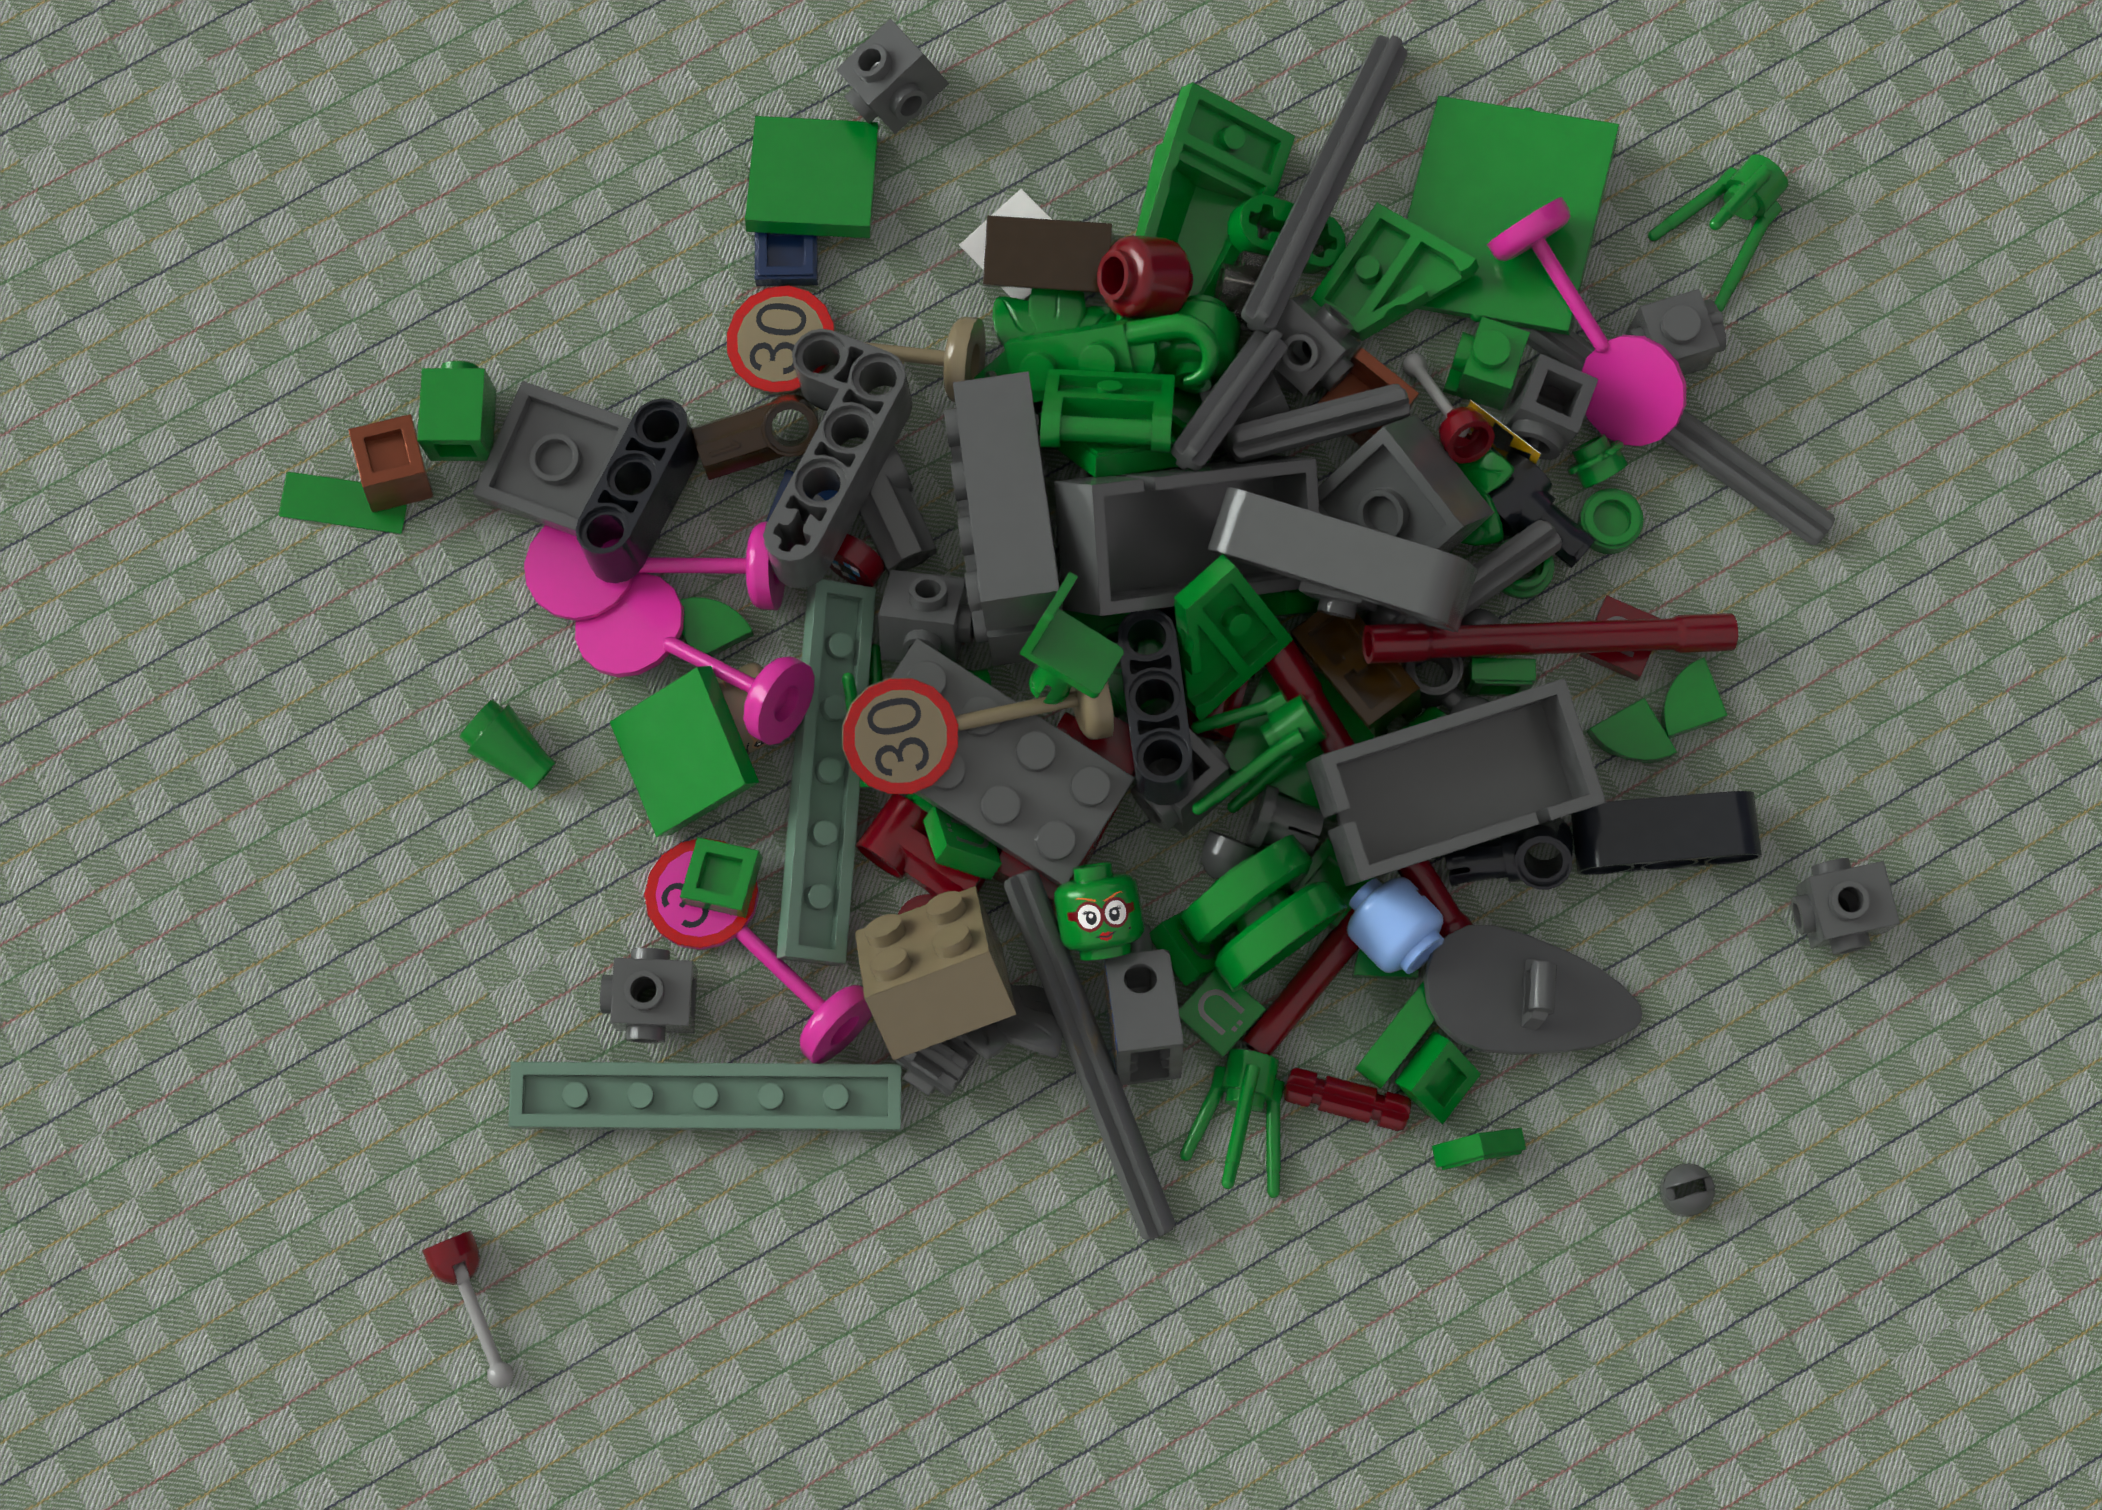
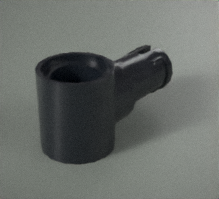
(1527, 499)
(1511, 858)

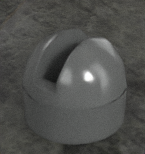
(1223, 853)
(1693, 1203)

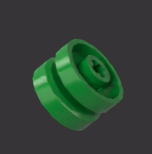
(1257, 905)

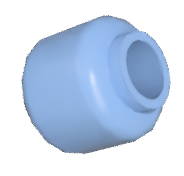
(1394, 924)

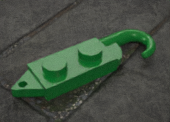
(1105, 347)

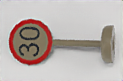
(775, 319)
(906, 734)

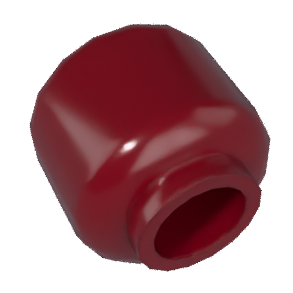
(1145, 277)

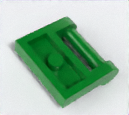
(1107, 408)

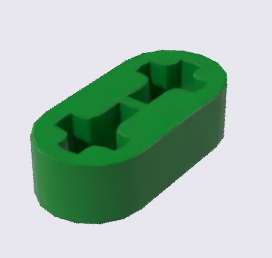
(1273, 215)
(1397, 1039)

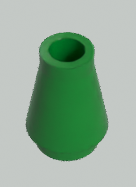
(506, 744)

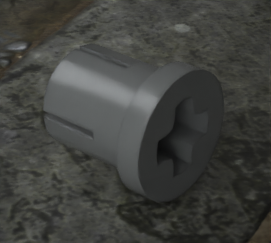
(1279, 817)

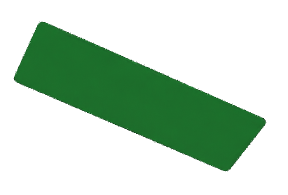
(335, 503)

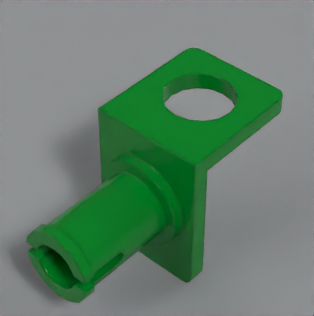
(1068, 653)

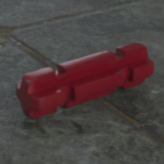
(1347, 1099)

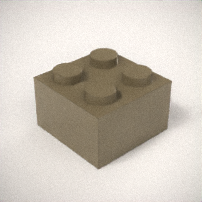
(934, 972)

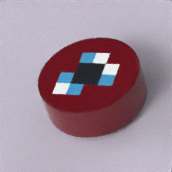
(857, 562)

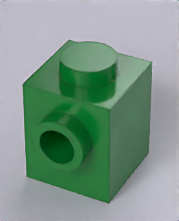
(456, 412)

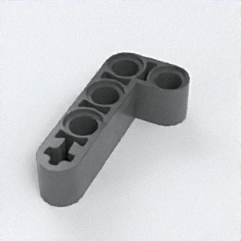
(825, 463)
(1344, 558)

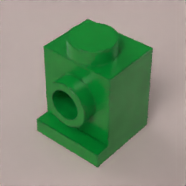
(1487, 363)

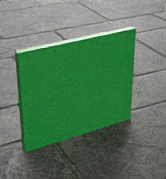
(1489, 171)

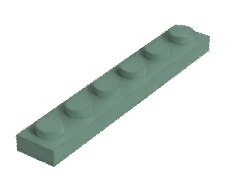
(822, 783)
(705, 1096)

